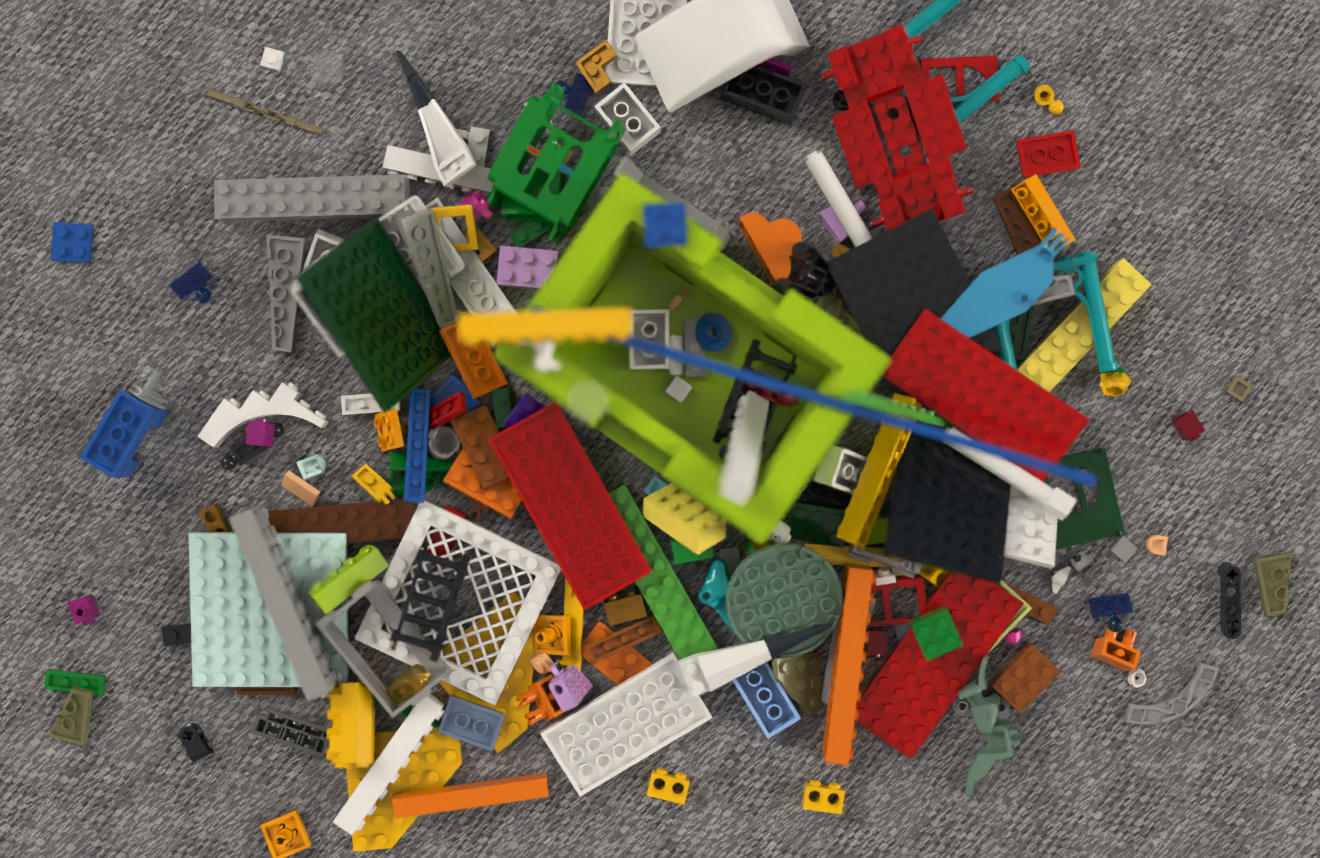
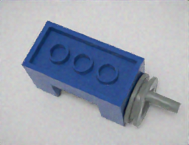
(125, 427)

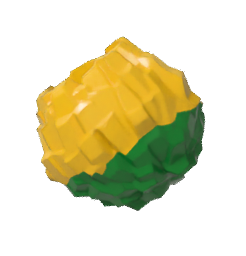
(1114, 382)

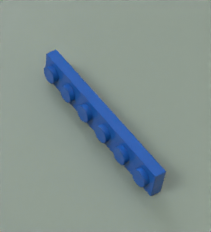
(417, 446)

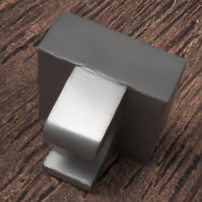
(1084, 565)

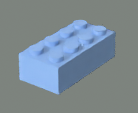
(766, 700)

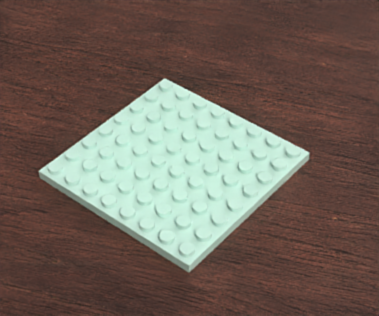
(230, 623)

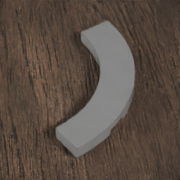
(1178, 704)

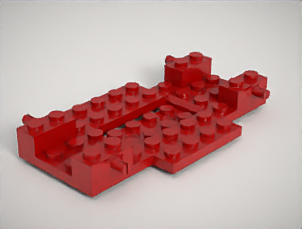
(878, 73)

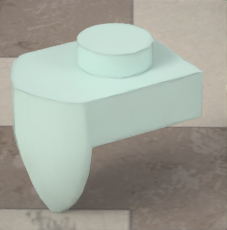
(311, 466)

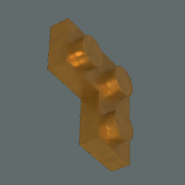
(593, 64)

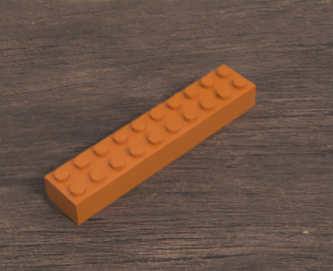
(847, 664)

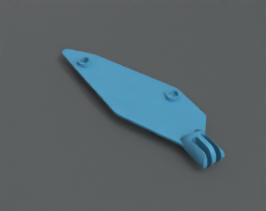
(1005, 289)

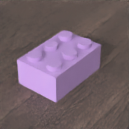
(525, 267)

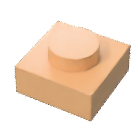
(541, 662)

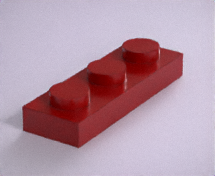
(447, 410)

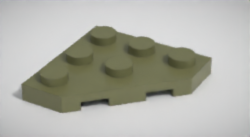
(800, 679)

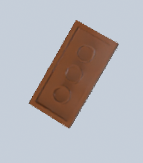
(473, 433)

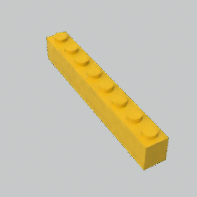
(545, 325)
(875, 479)

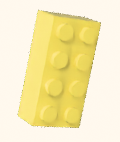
(684, 518)

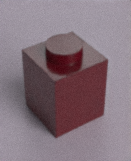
(1188, 426)
(876, 642)

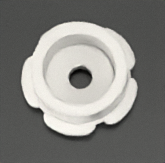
(1141, 678)

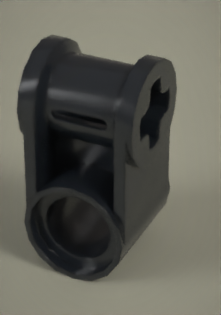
(195, 744)

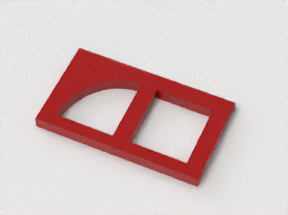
(984, 64)
(917, 581)

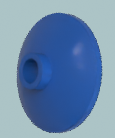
(720, 328)

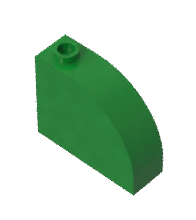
(515, 211)

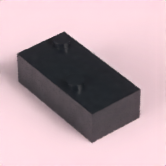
(765, 93)

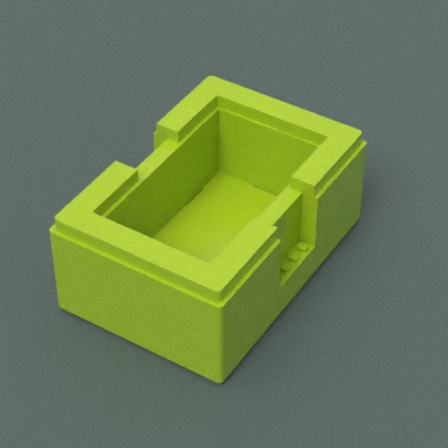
(614, 270)

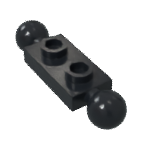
(245, 452)
(825, 496)

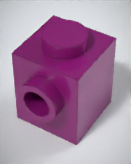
(260, 433)
(84, 610)

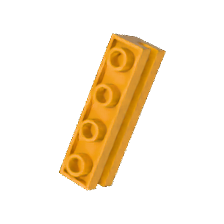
(1041, 209)

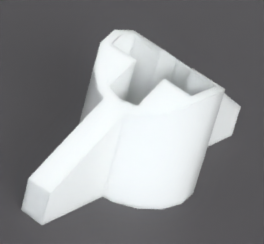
(1059, 578)

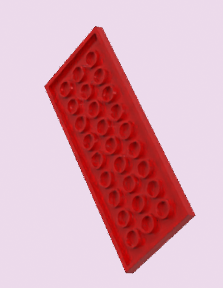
(982, 393)
(570, 505)
(914, 693)

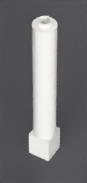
(838, 198)
(1053, 500)

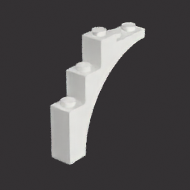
(231, 416)

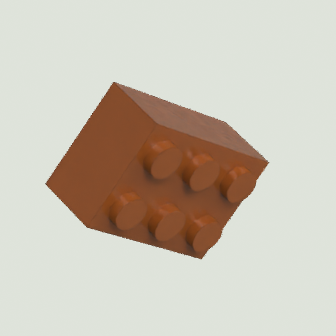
(1023, 677)

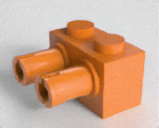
(1115, 653)
(545, 700)

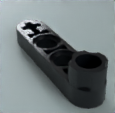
(1226, 602)

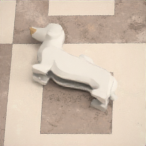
(543, 360)

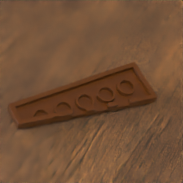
(1017, 224)

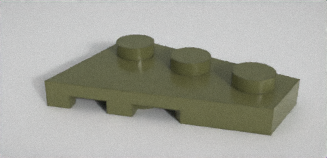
(835, 309)
(1272, 580)
(74, 718)

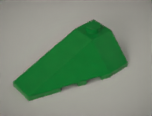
(435, 472)

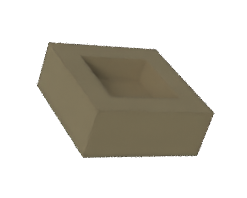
(1238, 388)

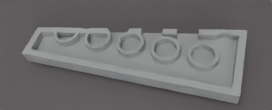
(426, 252)
(285, 262)

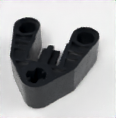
(819, 282)

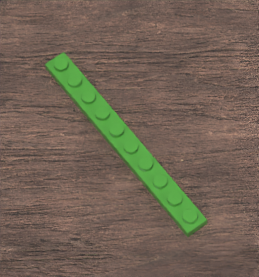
(897, 408)

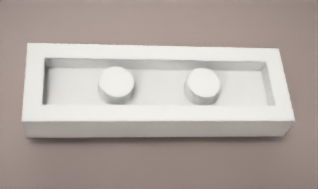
(361, 404)

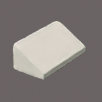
(676, 367)

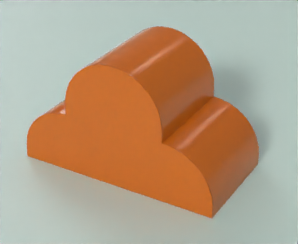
(771, 243)

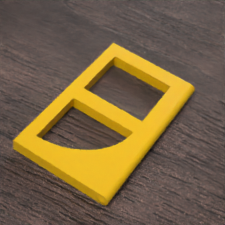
(462, 210)

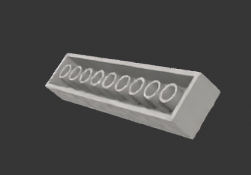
(309, 198)
(284, 601)

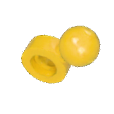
(1055, 106)

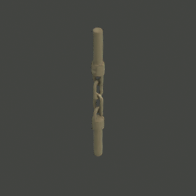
(242, 103)

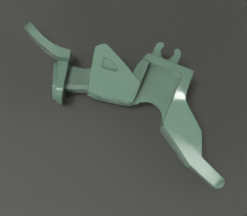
(998, 732)

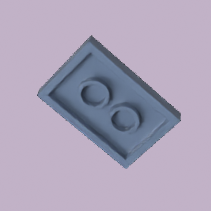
(471, 722)

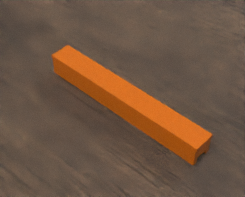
(470, 795)

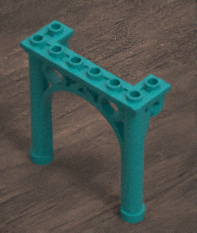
(975, 99)
(1093, 303)

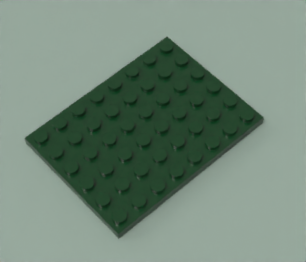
(376, 313)

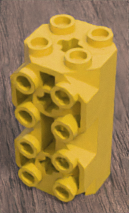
(352, 727)

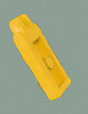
(373, 484)

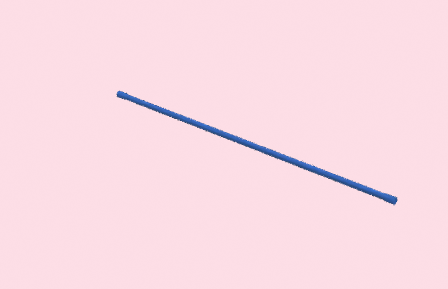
(1075, 475)

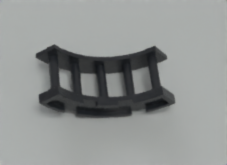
(737, 391)
(447, 605)

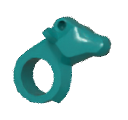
(715, 587)

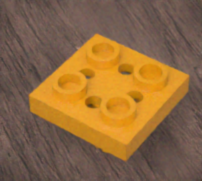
(390, 430)
(546, 633)
(279, 837)

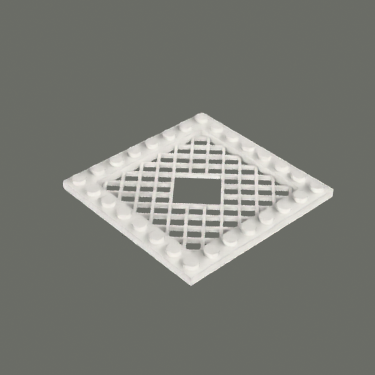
(497, 546)

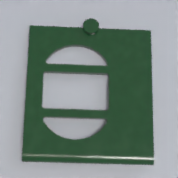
(1103, 517)

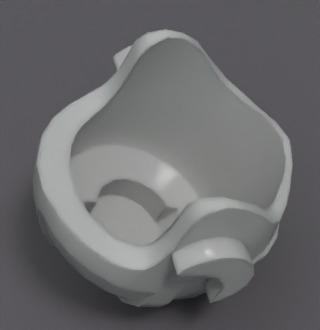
(442, 442)

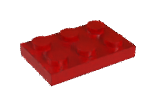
(1048, 154)

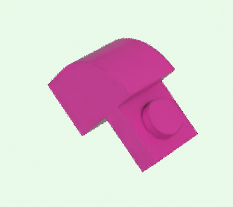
(479, 204)

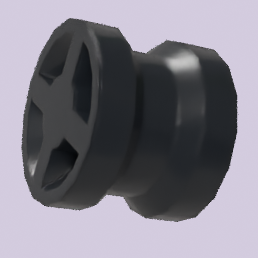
(837, 103)

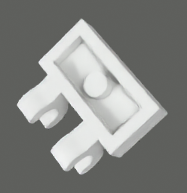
(477, 142)

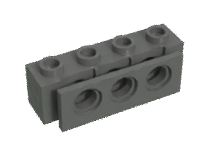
(290, 736)

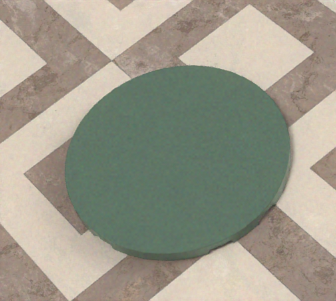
(782, 593)

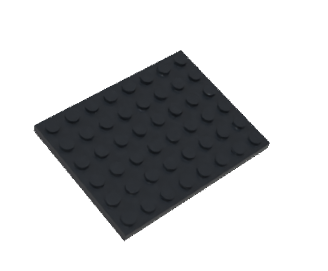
(898, 277)
(947, 511)

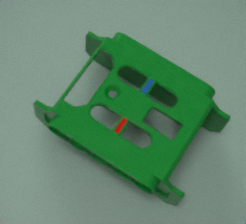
(557, 208)

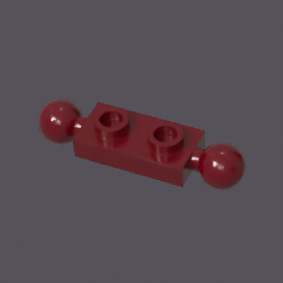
(772, 395)

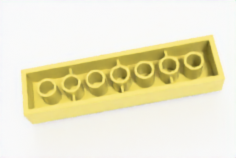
(1072, 335)

